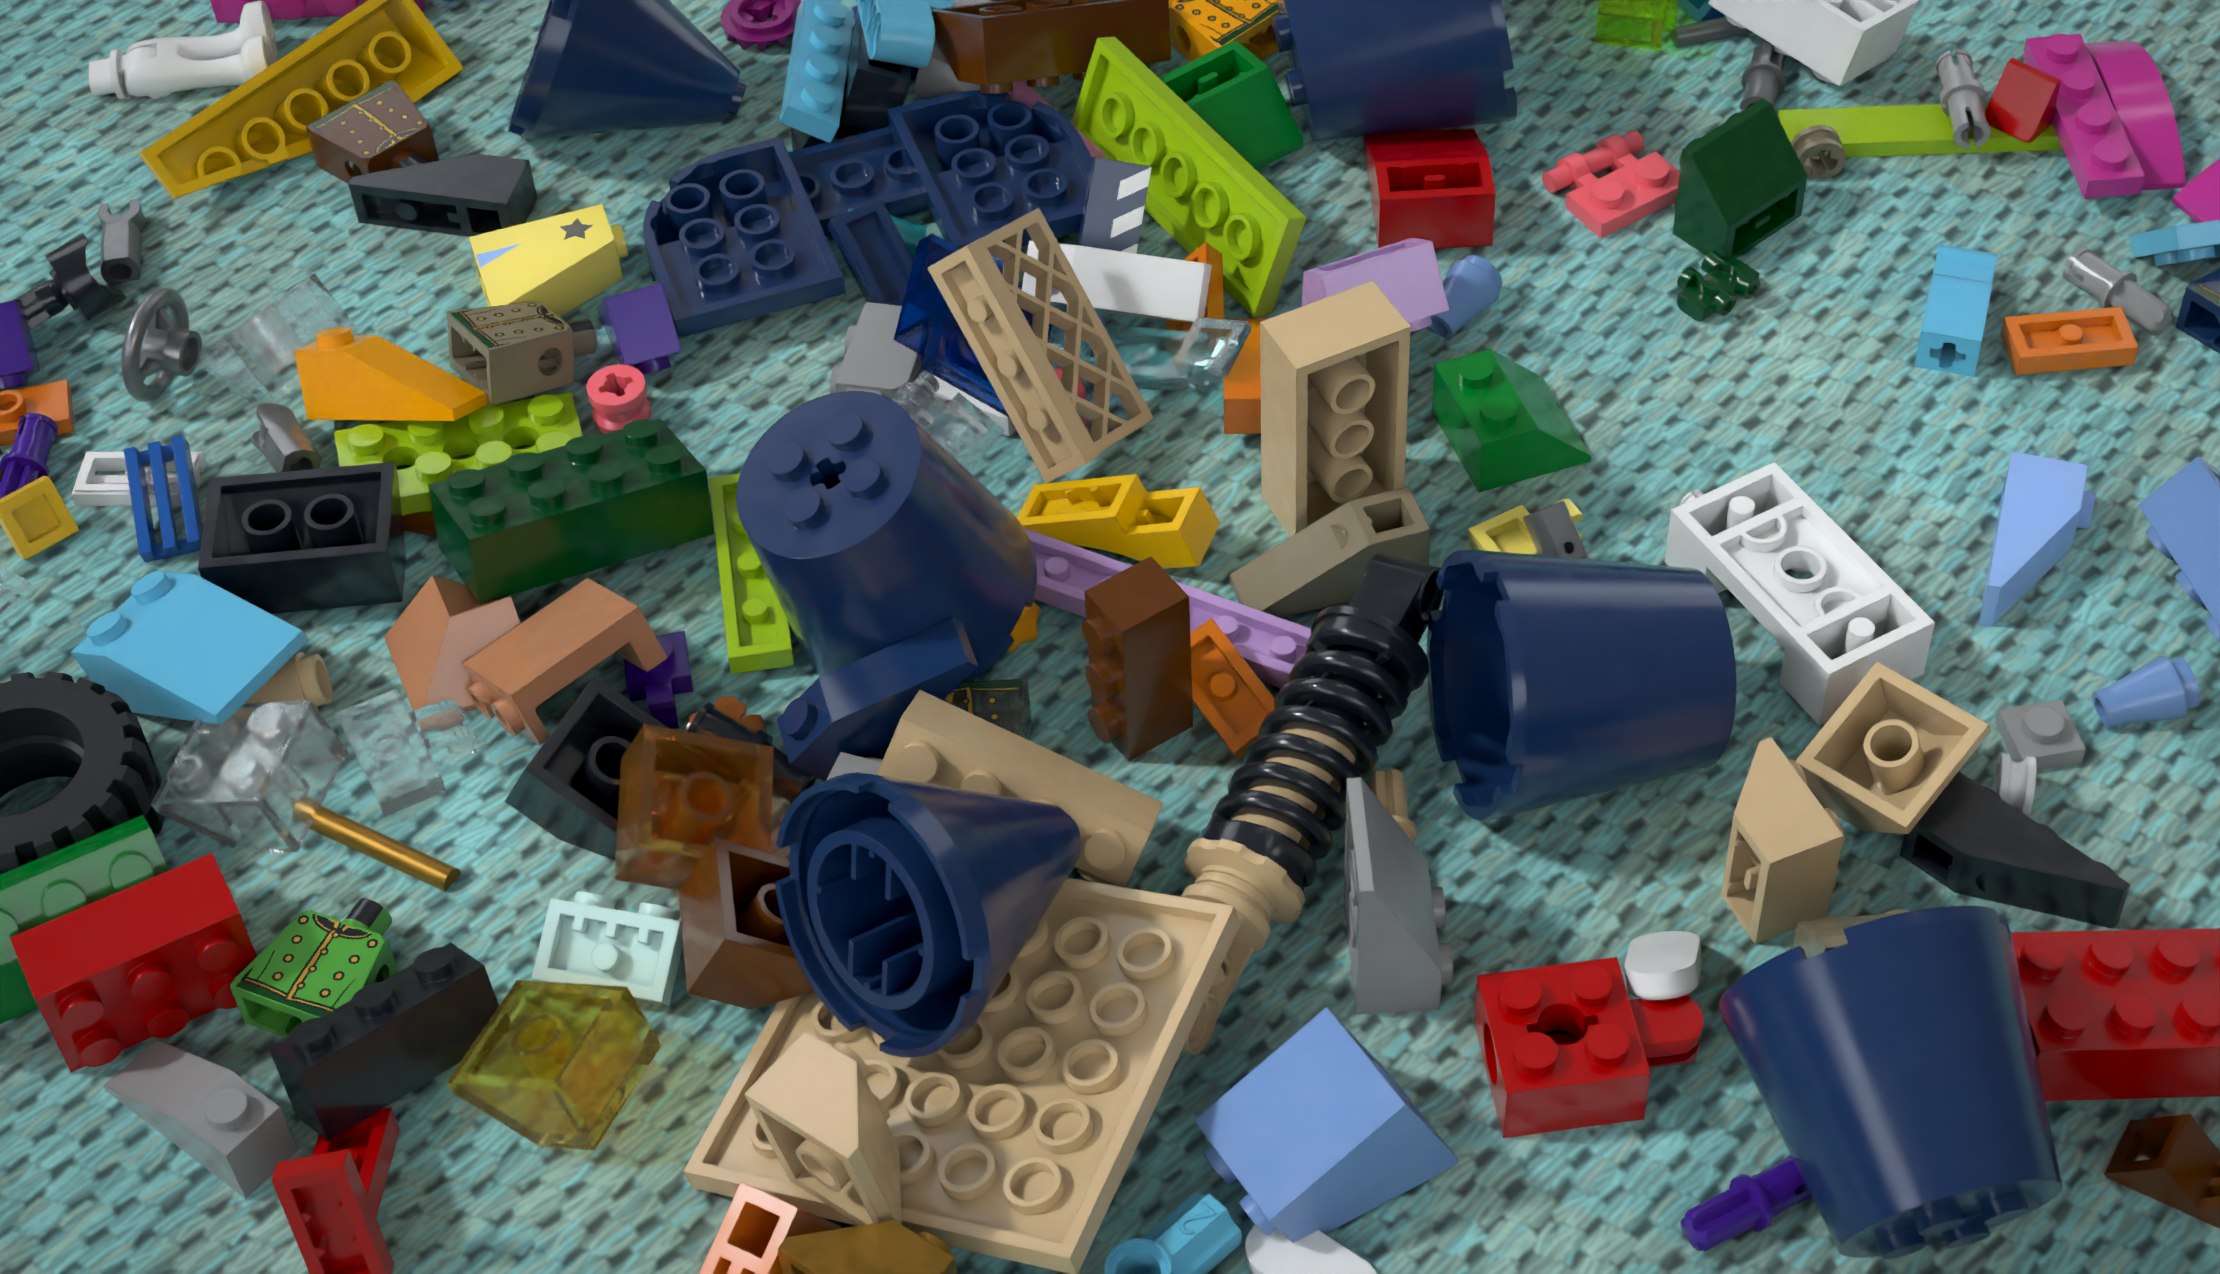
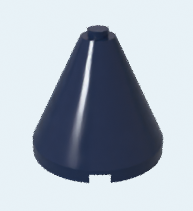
(622, 70)
(915, 899)

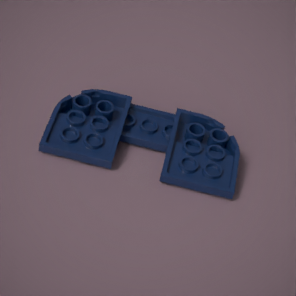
(752, 221)

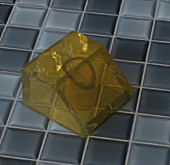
(558, 1061)

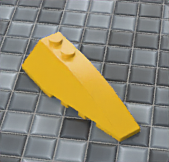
(269, 113)

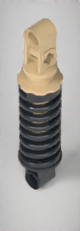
(1296, 773)

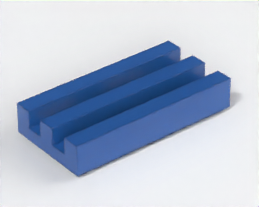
(156, 458)

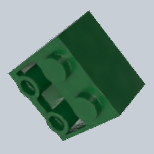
(1738, 184)

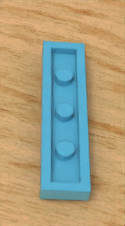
(817, 68)

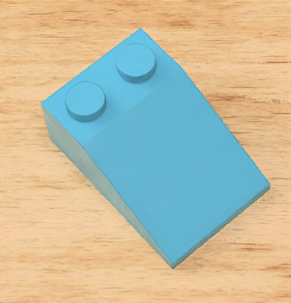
(186, 648)

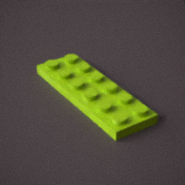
(1196, 180)

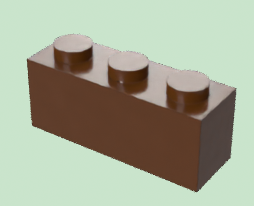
(1138, 658)

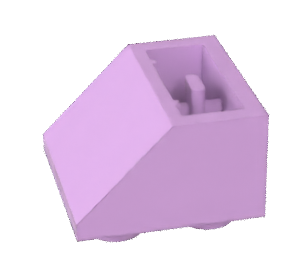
(1403, 272)

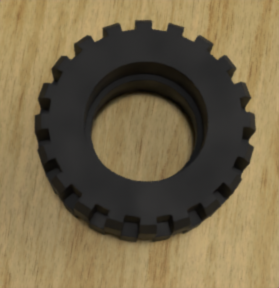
(78, 733)

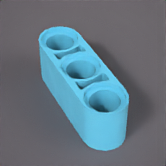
(898, 31)

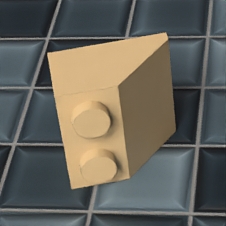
(1889, 752)
(830, 1129)

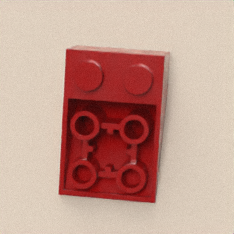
(1431, 188)

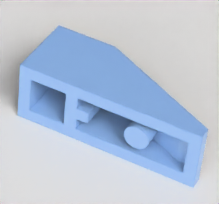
(2034, 527)

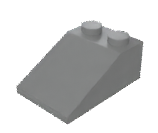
(1390, 913)

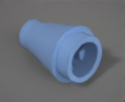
(1469, 290)
(2151, 693)

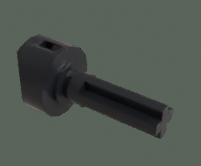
(70, 285)

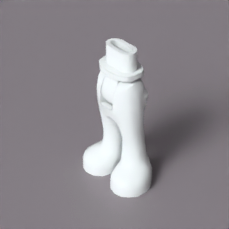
(188, 63)

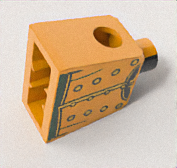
(1210, 24)

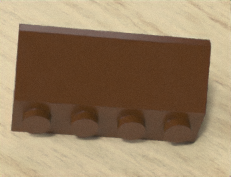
(1045, 38)

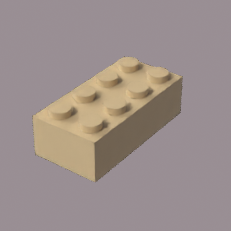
(1333, 404)

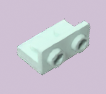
(611, 947)

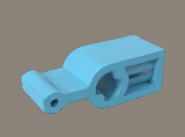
(1956, 310)

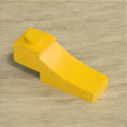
(1124, 518)

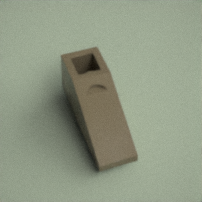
(1330, 556)

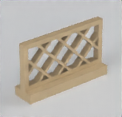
(1019, 356)

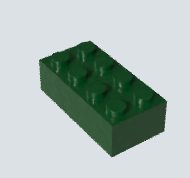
(570, 509)

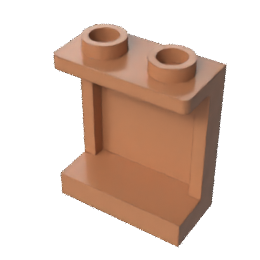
(554, 651)

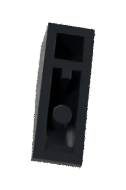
(871, 86)
(448, 195)

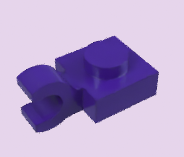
(664, 680)

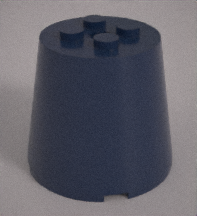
(1395, 64)
(879, 533)
(1574, 677)
(1903, 1079)

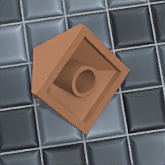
(441, 633)

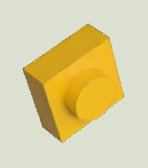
(35, 517)

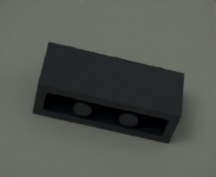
(385, 1040)

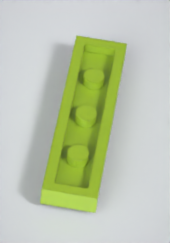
(753, 617)

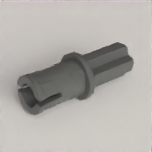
(1764, 76)

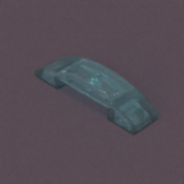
(1171, 357)

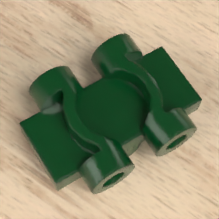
(1717, 288)

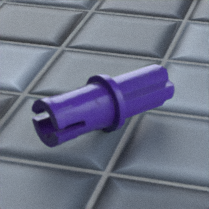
(28, 454)
(1745, 1205)

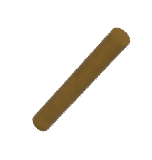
(384, 849)

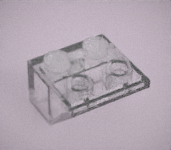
(254, 776)

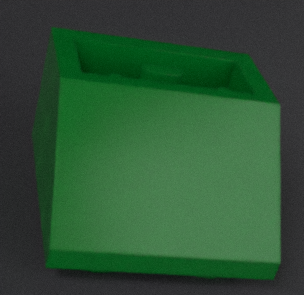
(1239, 102)

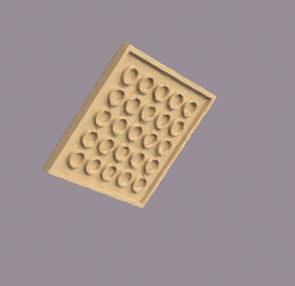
(1039, 1105)

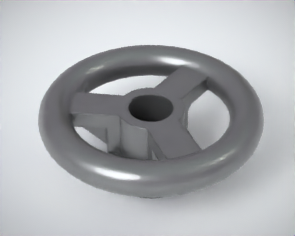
(167, 347)

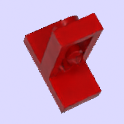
(337, 1196)

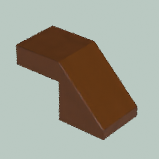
(2170, 1163)

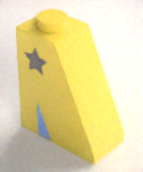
(550, 260)

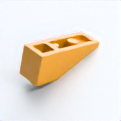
(376, 380)

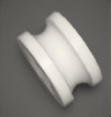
(2016, 781)

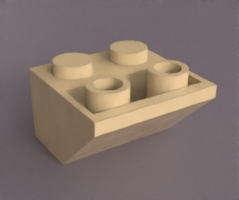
(1780, 849)

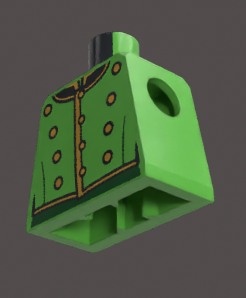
(315, 967)

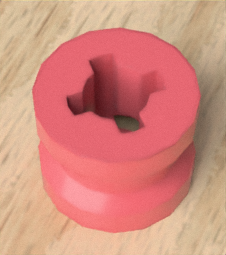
(617, 397)

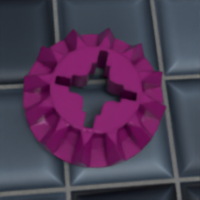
(739, 23)

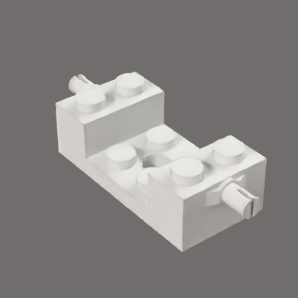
(1827, 623)

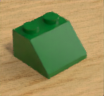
(1502, 420)

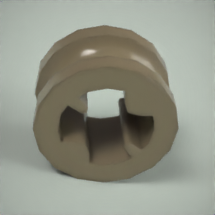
(1817, 139)

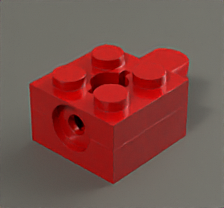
(1600, 1063)

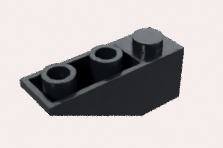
(2002, 856)

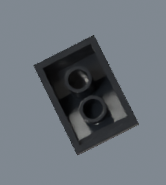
(576, 772)

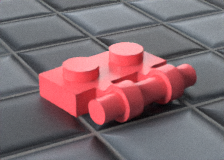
(1620, 197)

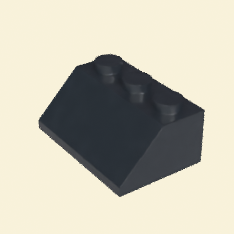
(306, 538)

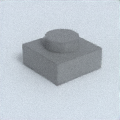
(2041, 732)

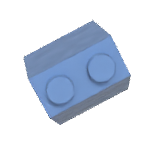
(1320, 1134)

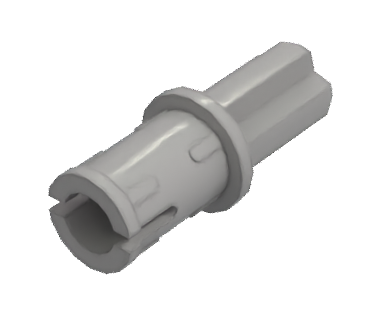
(2118, 289)

